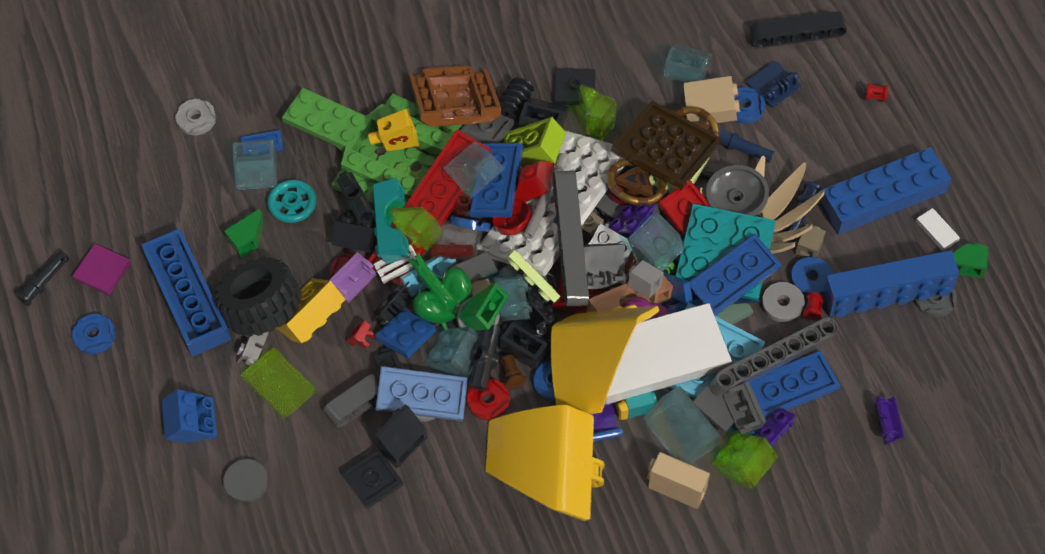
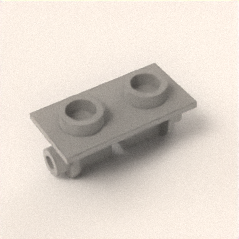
(249, 351)

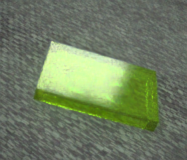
(278, 383)

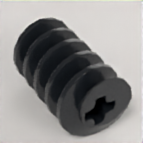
(515, 97)

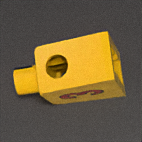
(395, 132)

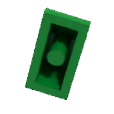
(971, 260)
(484, 308)

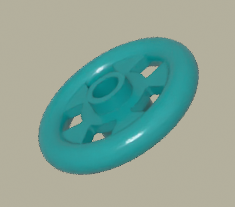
(291, 216)

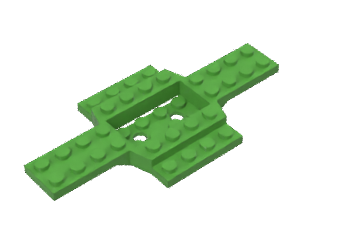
(350, 131)

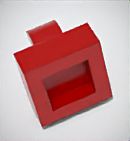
(359, 333)

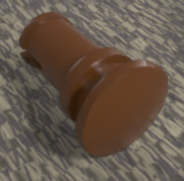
(513, 376)

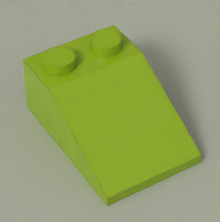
(539, 140)

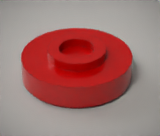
(517, 222)

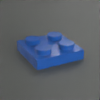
(405, 333)

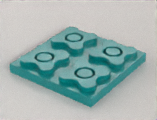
(714, 234)

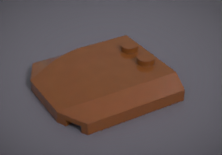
(454, 96)

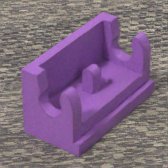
(353, 277)

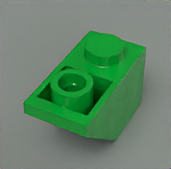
(245, 234)

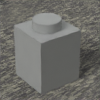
(645, 279)

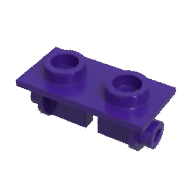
(889, 419)
(776, 426)

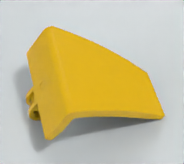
(588, 353)
(547, 457)

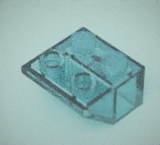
(687, 63)
(255, 164)
(517, 304)
(453, 351)

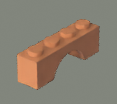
(618, 295)

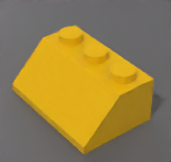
(317, 303)

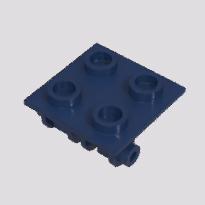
(774, 83)

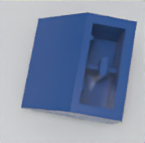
(188, 417)

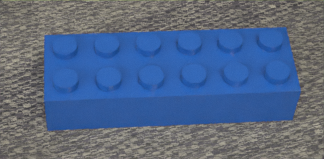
(884, 190)
(890, 284)
(186, 292)

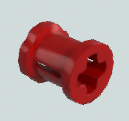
(881, 92)
(814, 306)

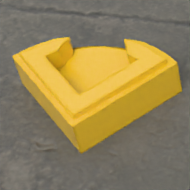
(622, 409)

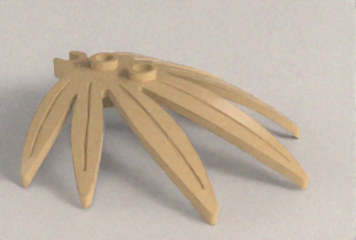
(778, 202)

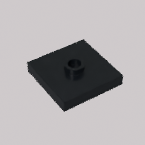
(569, 82)
(372, 479)

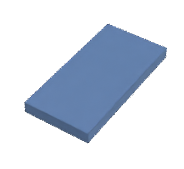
(423, 392)

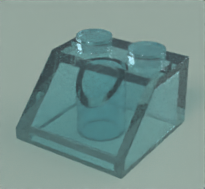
(656, 242)

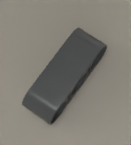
(353, 401)

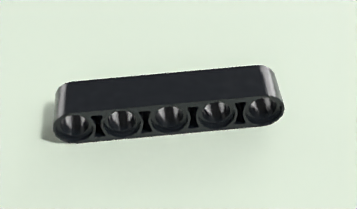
(798, 29)

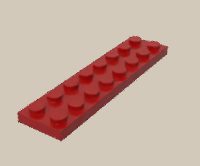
(435, 193)

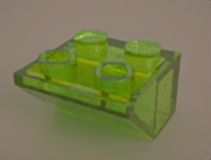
(597, 112)
(417, 225)
(745, 459)

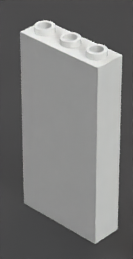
(670, 353)

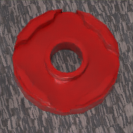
(491, 410)

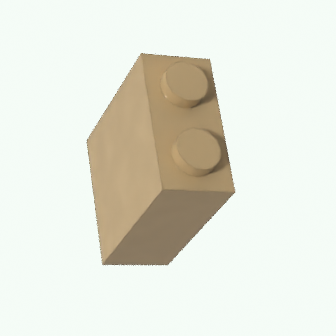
(715, 97)
(678, 480)

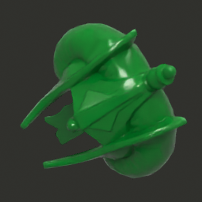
(445, 293)

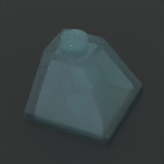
(474, 169)

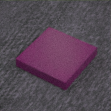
(101, 269)

